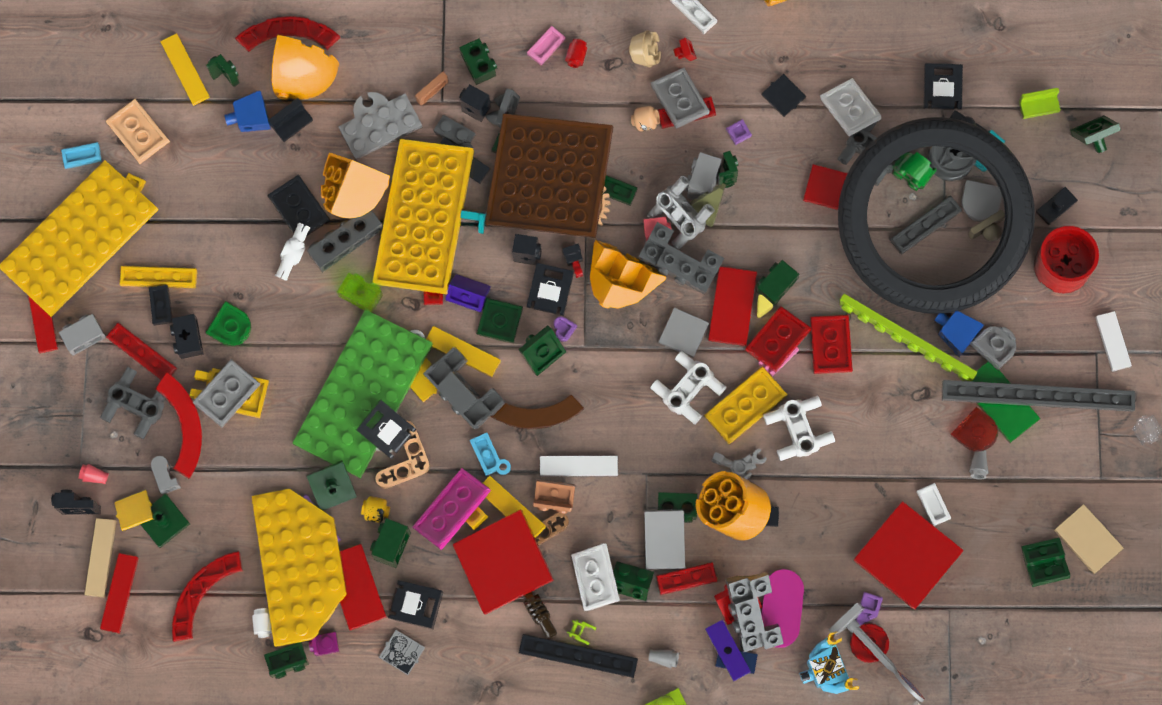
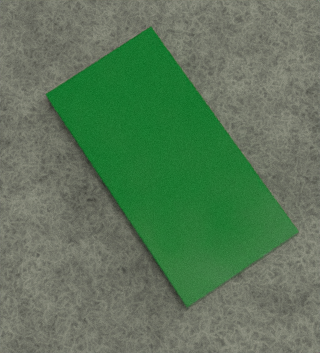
(1009, 419)

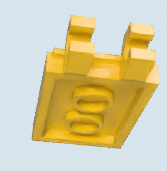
(252, 406)

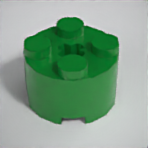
(914, 169)

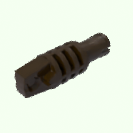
(539, 614)

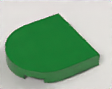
(230, 326)

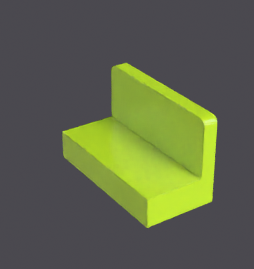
(1039, 103)

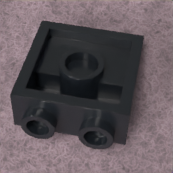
(71, 504)

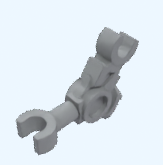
(740, 466)

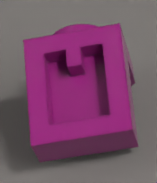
(324, 644)

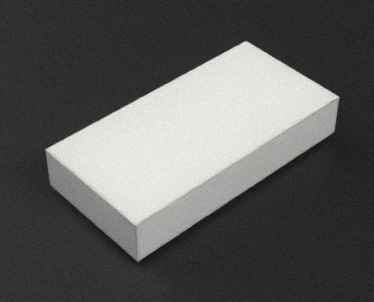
(933, 504)

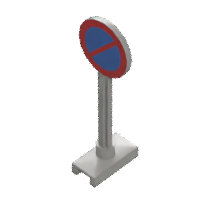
(848, 621)

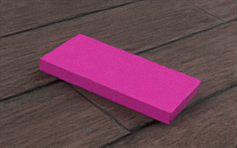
(451, 508)

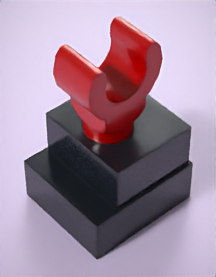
(573, 257)

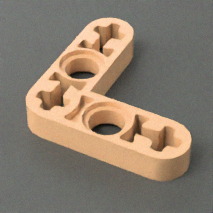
(409, 464)

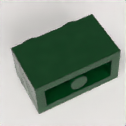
(777, 282)

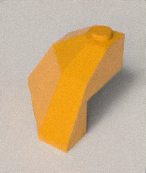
(620, 278)

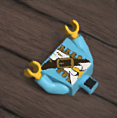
(827, 668)

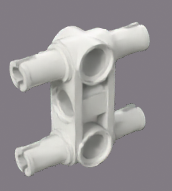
(292, 251)
(688, 387)
(799, 428)

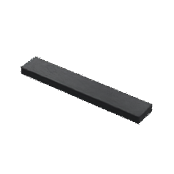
(578, 656)

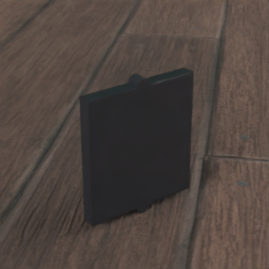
(783, 95)

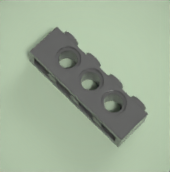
(341, 249)

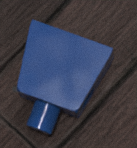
(249, 113)
(958, 330)

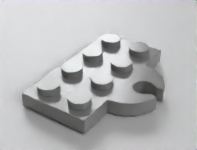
(379, 123)

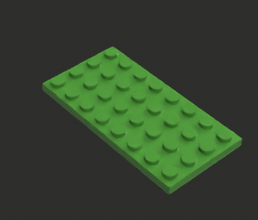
(373, 367)

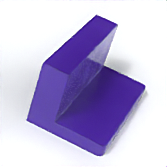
(467, 292)

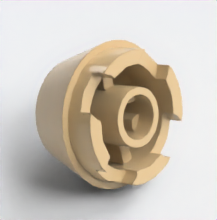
(645, 49)

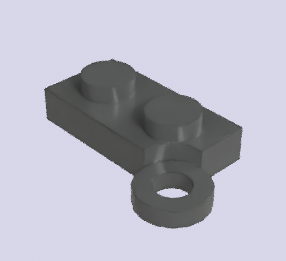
(454, 132)

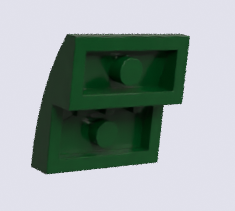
(1045, 562)

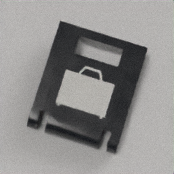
(943, 89)
(550, 292)
(388, 432)
(412, 602)

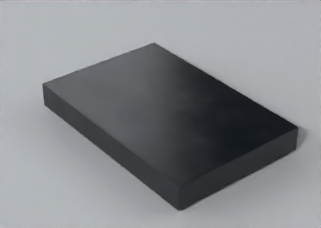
(298, 205)

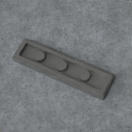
(926, 225)

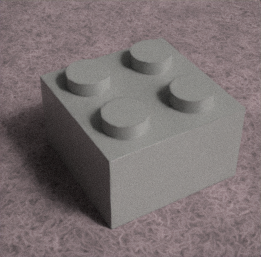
(704, 175)

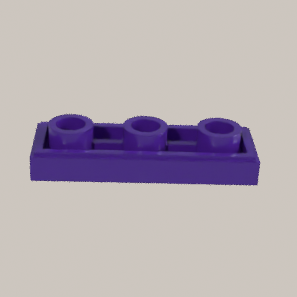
(721, 640)

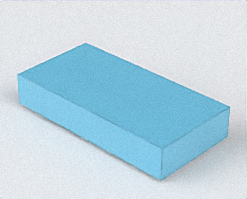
(81, 155)

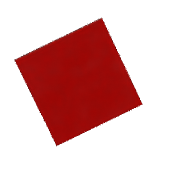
(908, 555)
(503, 562)

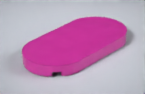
(784, 605)

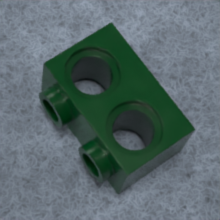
(475, 62)
(677, 500)

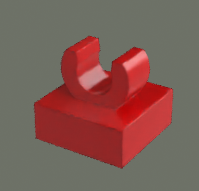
(686, 50)

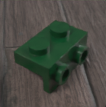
(218, 65)
(729, 165)
(632, 580)
(286, 660)

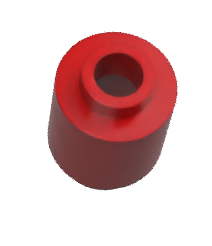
(576, 53)

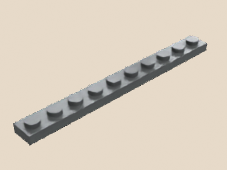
(1038, 395)

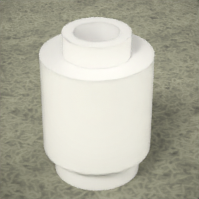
(262, 623)

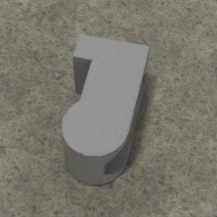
(160, 468)

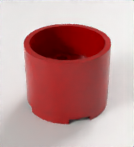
(1076, 249)

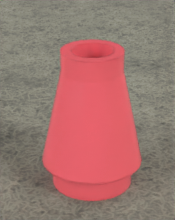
(92, 474)

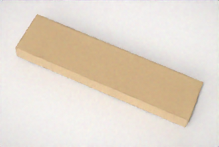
(100, 557)

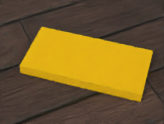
(745, 405)

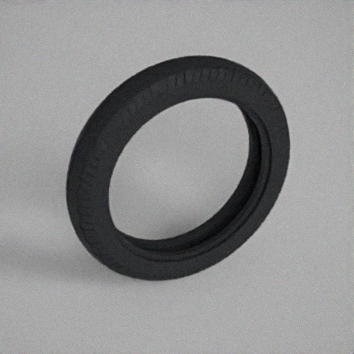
(1016, 197)

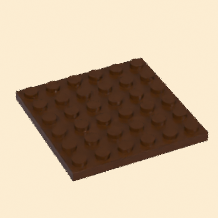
(549, 175)

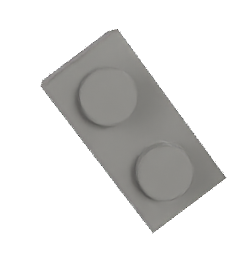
(82, 334)

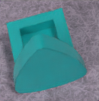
(475, 215)

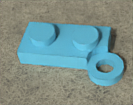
(487, 455)

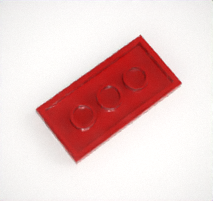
(732, 306)
(362, 601)

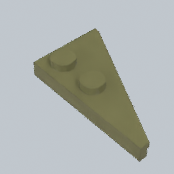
(713, 198)

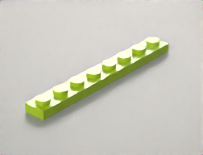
(901, 335)

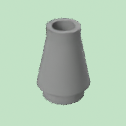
(979, 465)
(667, 657)

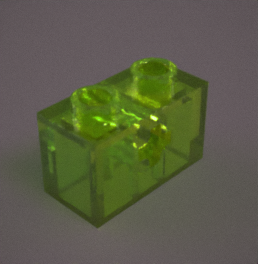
(355, 282)

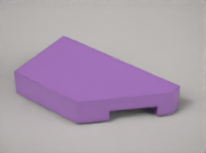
(872, 605)

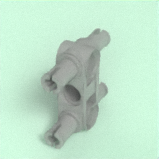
(681, 212)

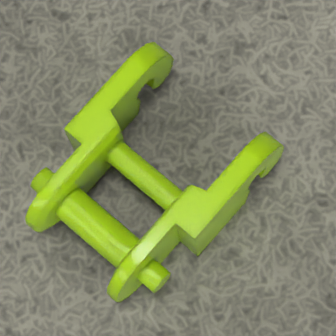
(583, 625)

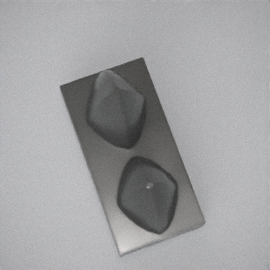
(508, 104)

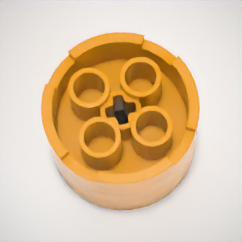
(733, 505)

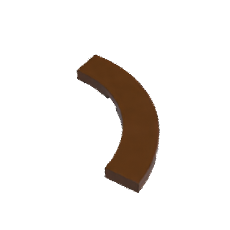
(541, 417)

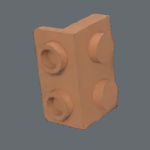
(554, 496)

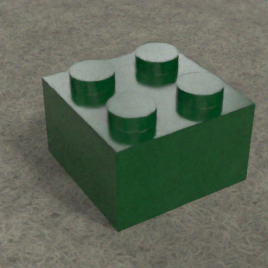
(390, 543)

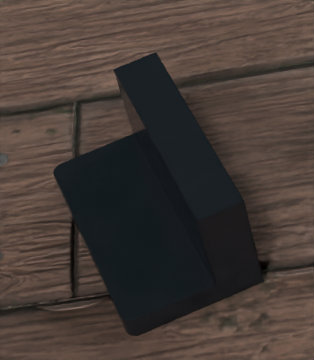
(290, 120)

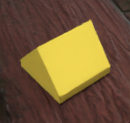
(763, 306)

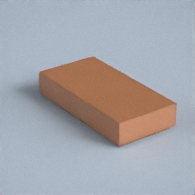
(432, 88)

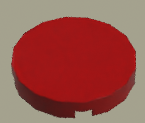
(877, 635)

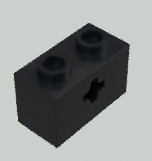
(474, 102)
(526, 249)
(193, 345)

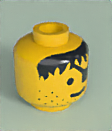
(375, 509)

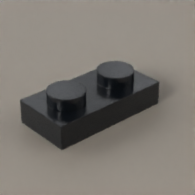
(160, 305)

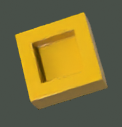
(476, 518)

